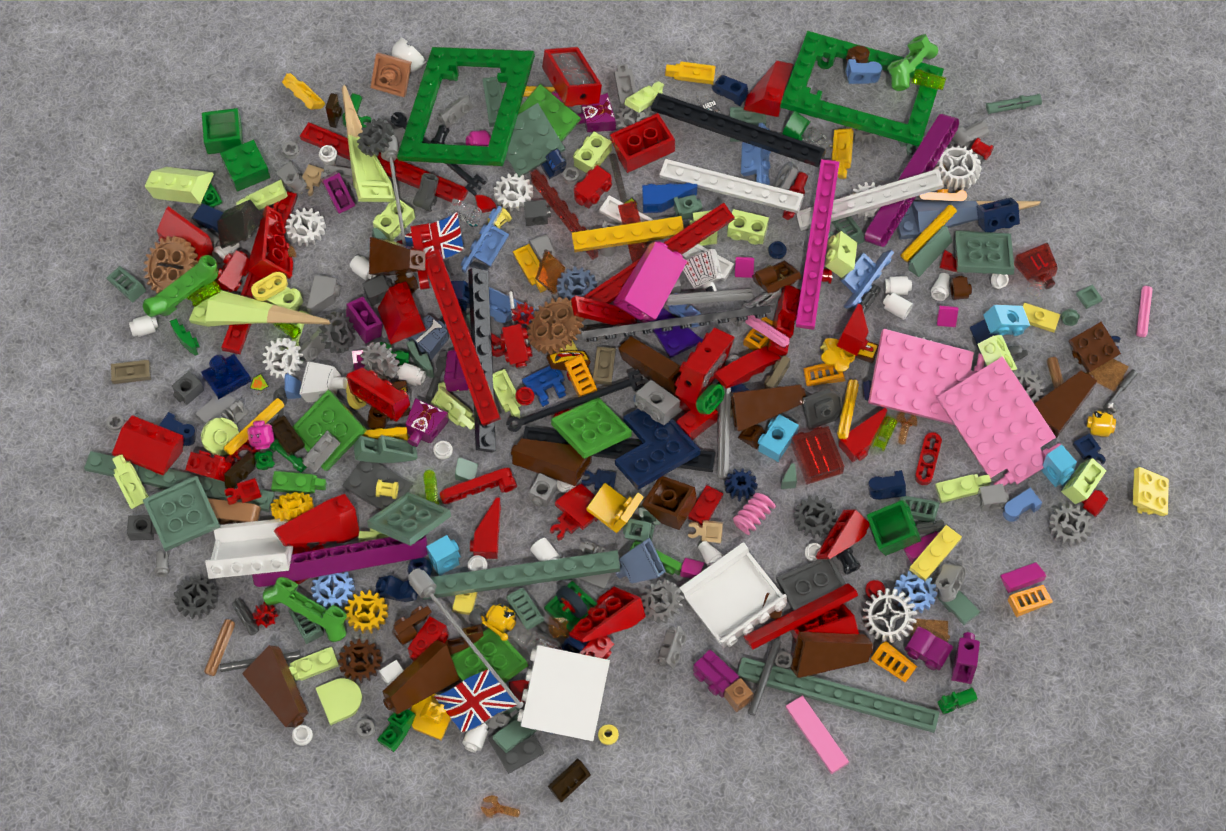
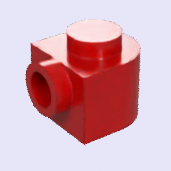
(1095, 503)

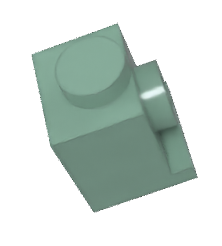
(687, 206)
(633, 525)

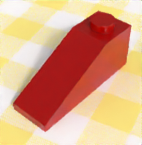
(855, 333)
(862, 437)
(846, 532)
(487, 534)

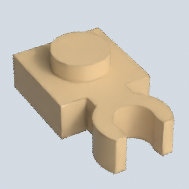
(312, 178)
(710, 531)

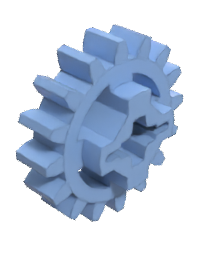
(325, 584)
(923, 596)

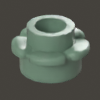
(1070, 317)

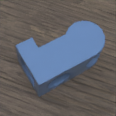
(863, 72)
(1020, 504)

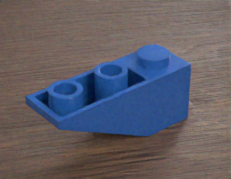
(661, 197)

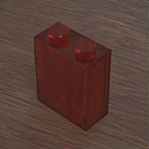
(817, 454)

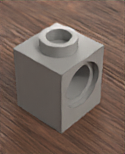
(542, 483)
(992, 497)

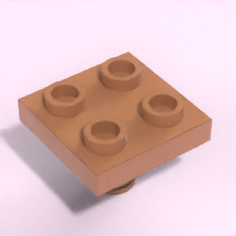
(391, 74)

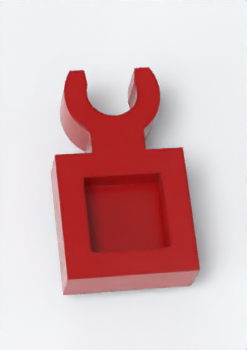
(246, 492)
(566, 524)

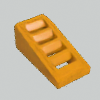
(752, 344)
(840, 377)
(586, 386)
(1016, 607)
(890, 667)

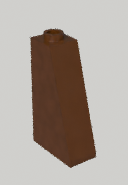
(394, 258)
(651, 364)
(1065, 400)
(758, 405)
(550, 459)
(828, 652)
(421, 679)
(276, 686)

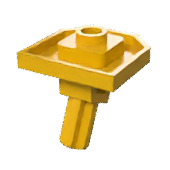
(430, 718)

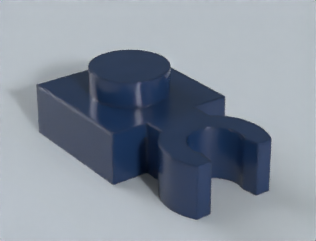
(1089, 448)
(599, 479)

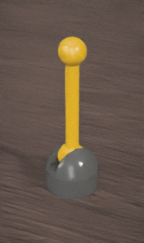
(479, 617)

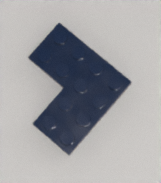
(662, 449)

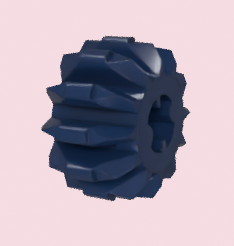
(740, 491)

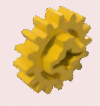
(291, 505)
(369, 603)

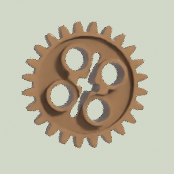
(168, 253)
(554, 326)

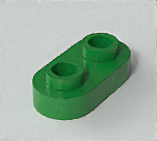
(710, 399)

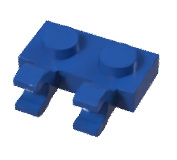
(544, 380)

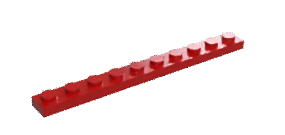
(404, 172)
(680, 243)
(237, 333)
(461, 338)

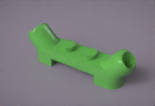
(900, 70)
(166, 301)
(331, 619)

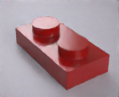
(705, 505)

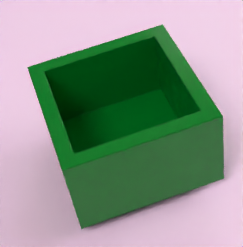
(221, 130)
(245, 165)
(893, 527)

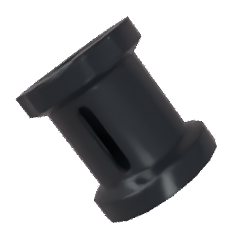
(848, 561)

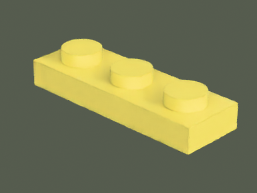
(935, 553)

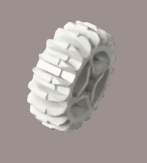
(958, 173)
(889, 606)

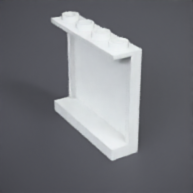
(248, 550)
(732, 596)
(563, 692)

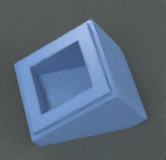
(292, 387)

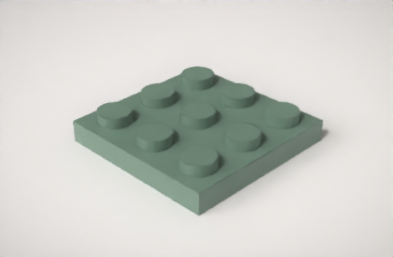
(532, 141)
(984, 252)
(181, 513)
(409, 518)

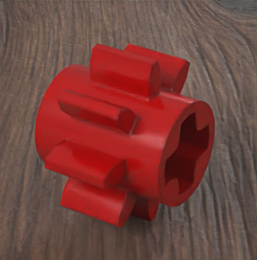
(522, 308)
(260, 613)

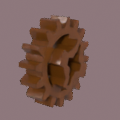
(362, 652)

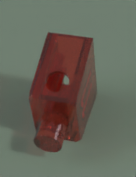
(1038, 265)

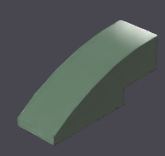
(384, 450)

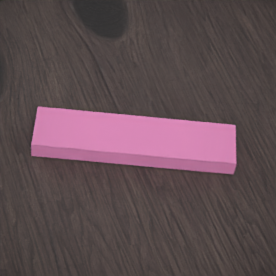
(817, 734)

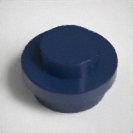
(777, 250)

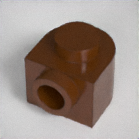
(858, 53)
(412, 282)
(960, 288)
(376, 419)

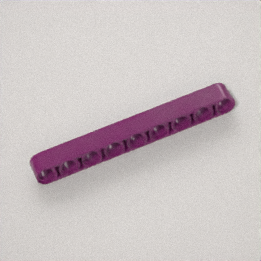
(923, 161)
(345, 559)

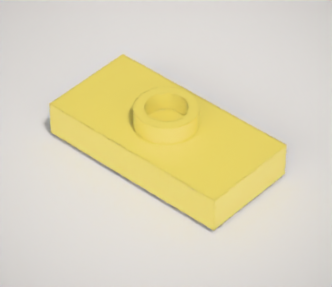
(1041, 317)
(464, 603)

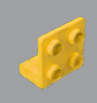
(612, 507)

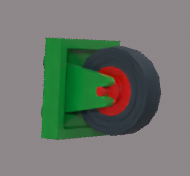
(570, 604)

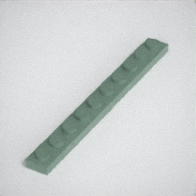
(213, 488)
(526, 574)
(842, 696)

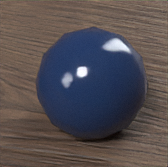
(421, 563)

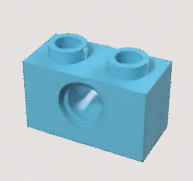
(1006, 320)
(776, 447)
(1059, 466)
(443, 555)

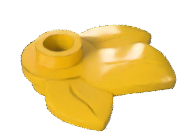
(836, 356)

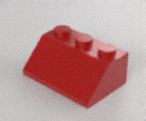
(643, 142)
(175, 225)
(400, 313)
(378, 393)
(148, 445)
(837, 620)

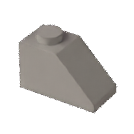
(322, 294)

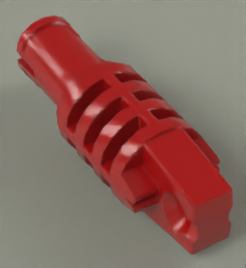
(798, 187)

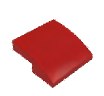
(574, 506)

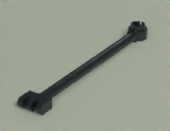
(472, 182)
(631, 381)

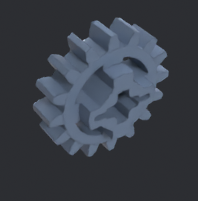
(576, 283)

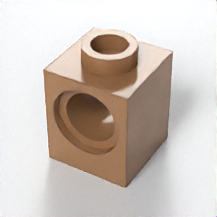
(738, 695)

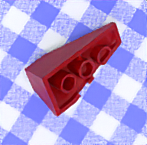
(769, 91)
(270, 248)
(324, 523)
(613, 613)

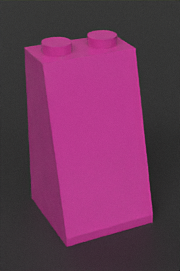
(650, 282)

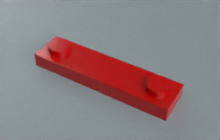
(601, 312)

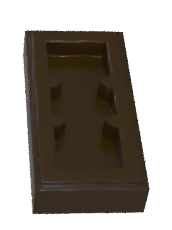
(333, 110)
(286, 436)
(240, 471)
(569, 780)

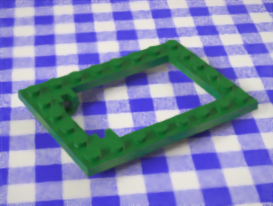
(443, 64)
(799, 99)

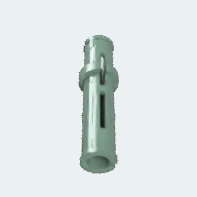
(1034, 100)

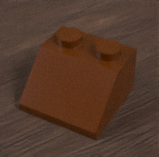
(670, 501)

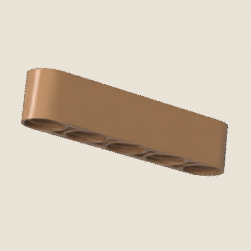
(234, 513)

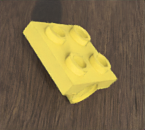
(1150, 492)

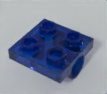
(225, 375)

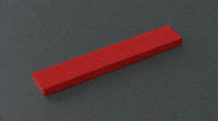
(800, 616)

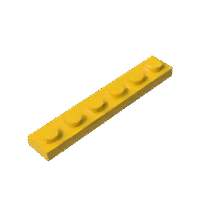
(627, 234)

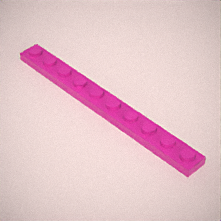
(817, 244)

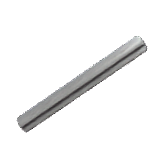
(708, 297)
(723, 435)

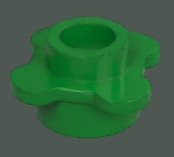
(264, 465)

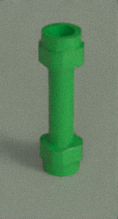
(297, 462)

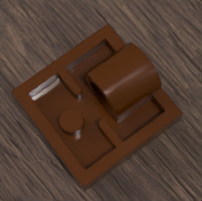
(775, 277)
(1094, 347)
(404, 628)

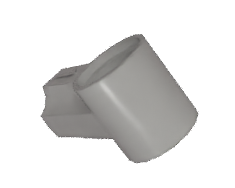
(968, 135)

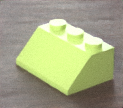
(178, 184)

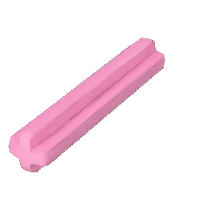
(1144, 311)
(767, 330)

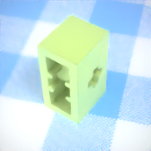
(841, 254)

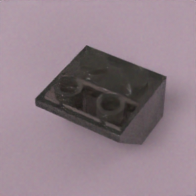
(238, 223)

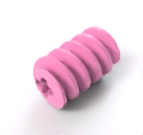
(752, 511)

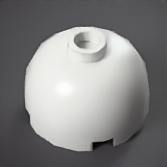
(409, 53)

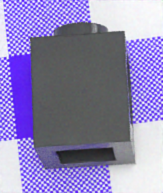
(536, 212)
(376, 289)
(187, 381)
(135, 522)

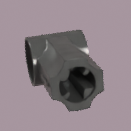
(425, 197)

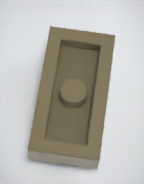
(604, 365)
(779, 369)
(130, 371)

